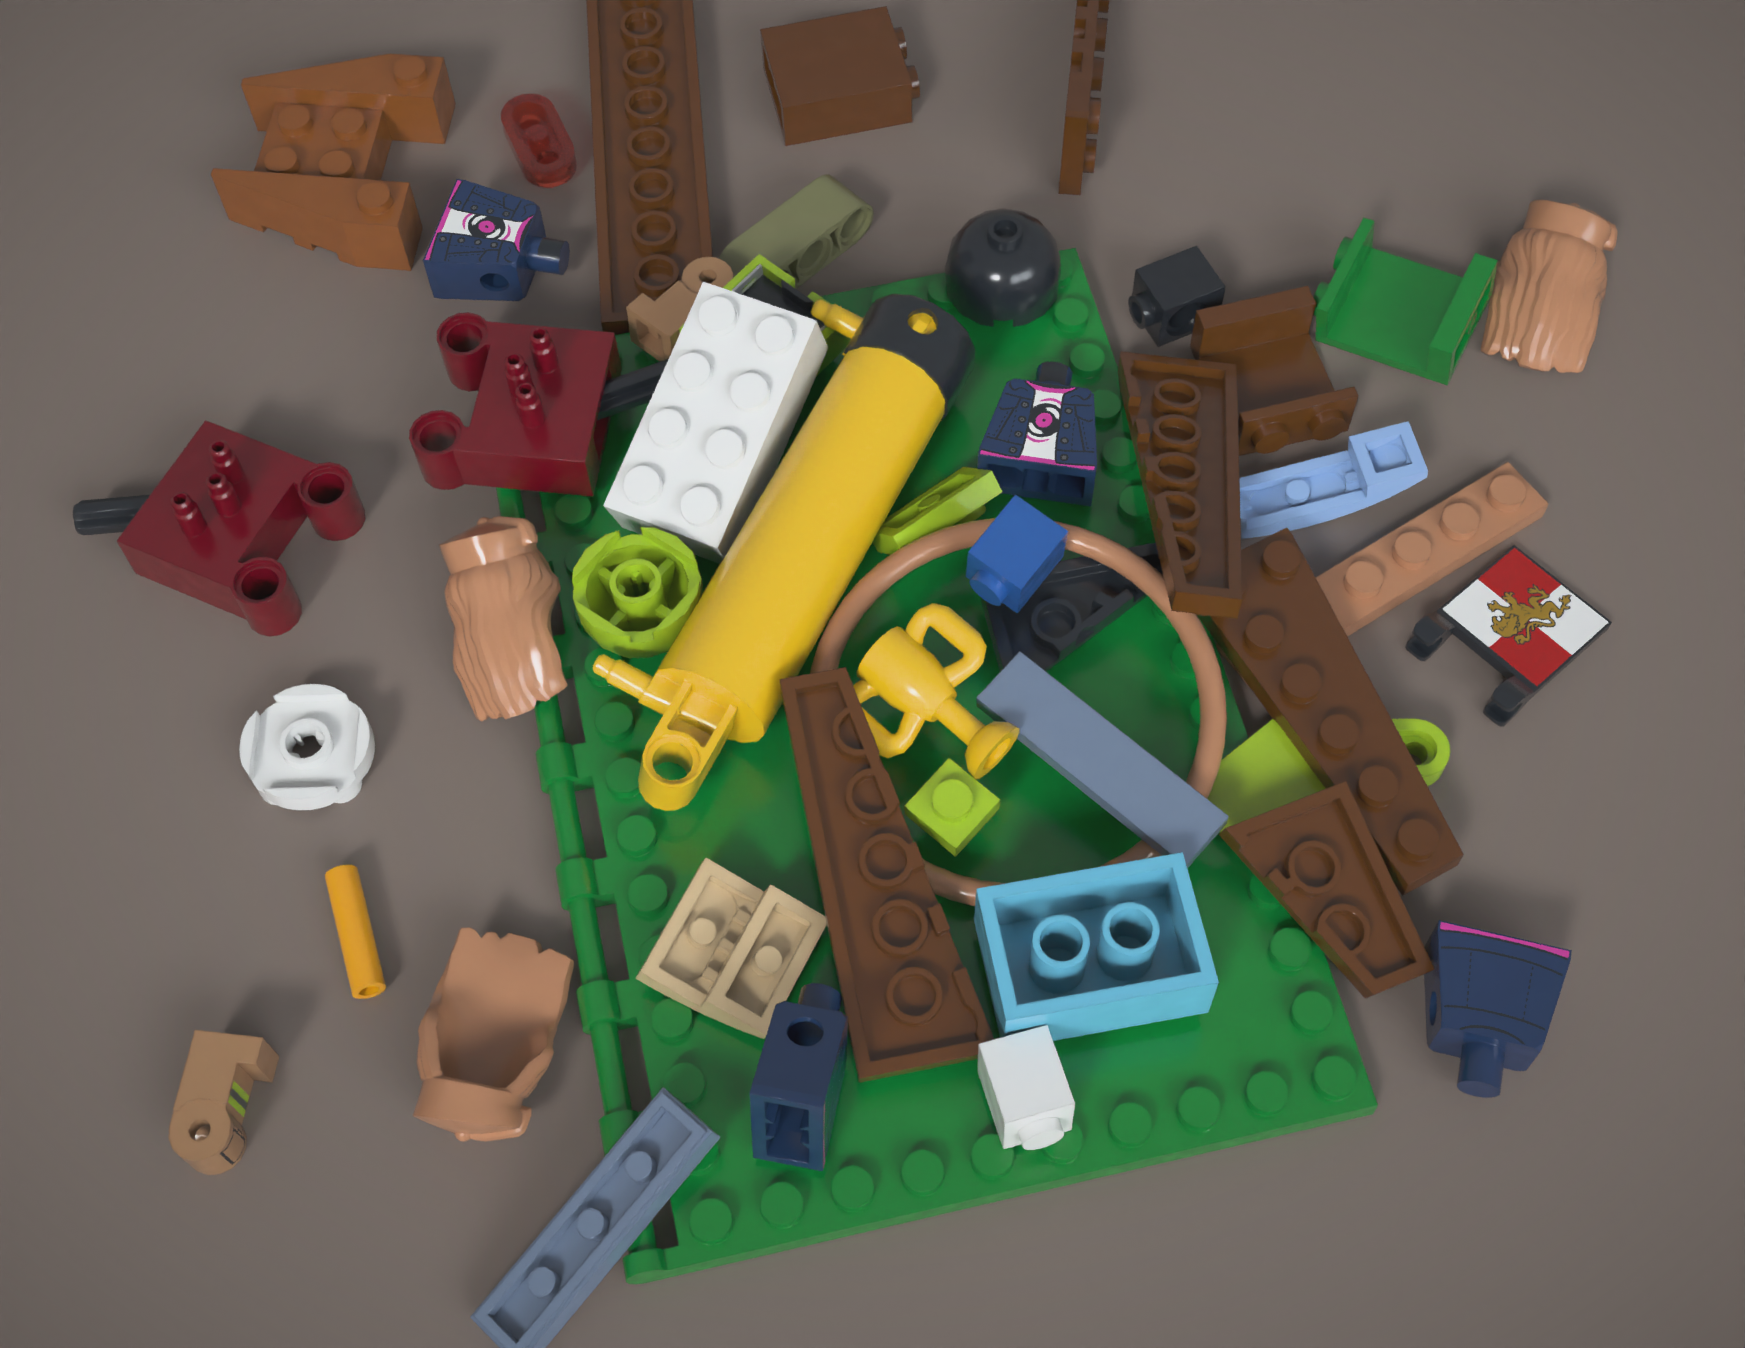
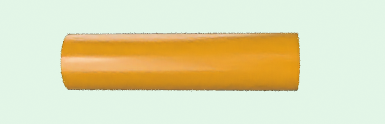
(355, 932)

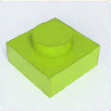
(952, 807)

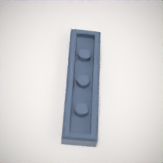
(1102, 760)
(596, 1225)

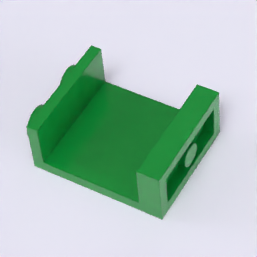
(1401, 308)

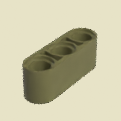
(804, 230)

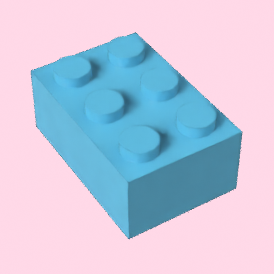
(1095, 948)

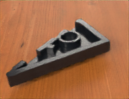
(1065, 610)

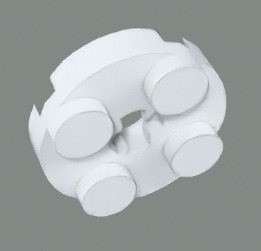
(313, 781)

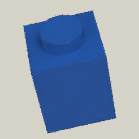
(1015, 555)

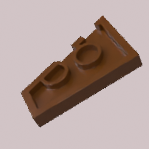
(1335, 886)

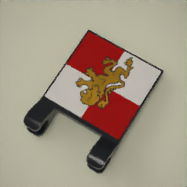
(1518, 624)

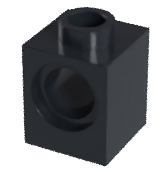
(1171, 292)

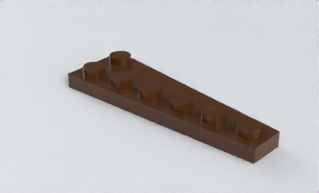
(1083, 111)
(1188, 464)
(1325, 703)
(887, 933)

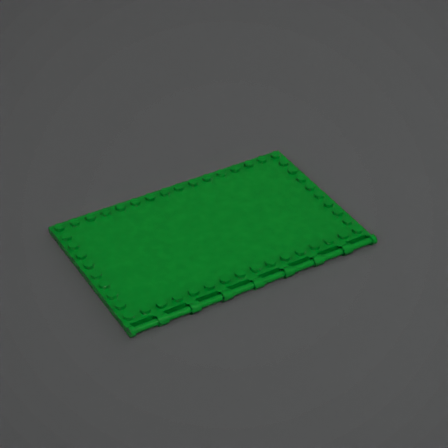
(924, 1142)

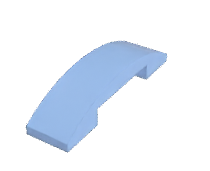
(1332, 485)

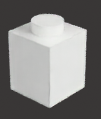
(1026, 1089)

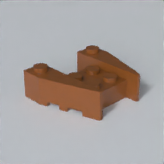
(329, 151)

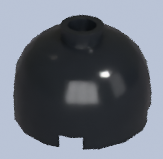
(1003, 268)

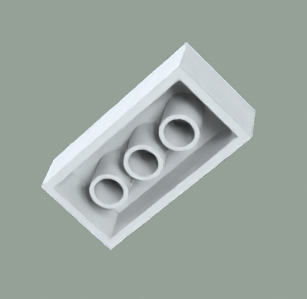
(717, 420)

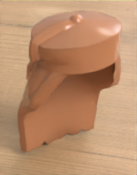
(1550, 288)
(502, 617)
(489, 1034)

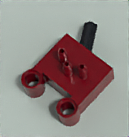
(536, 410)
(226, 521)

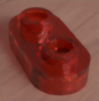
(538, 140)

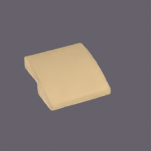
(732, 949)

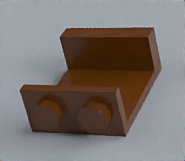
(1279, 372)

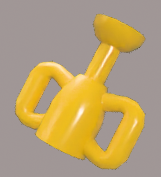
(923, 689)

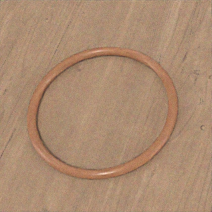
(1086, 543)

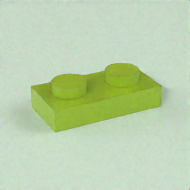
(948, 503)

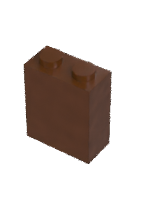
(838, 75)

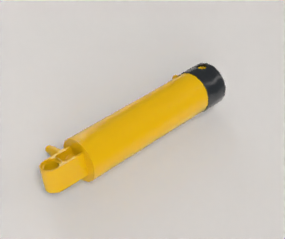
(800, 539)

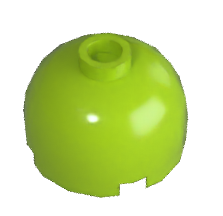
(636, 591)

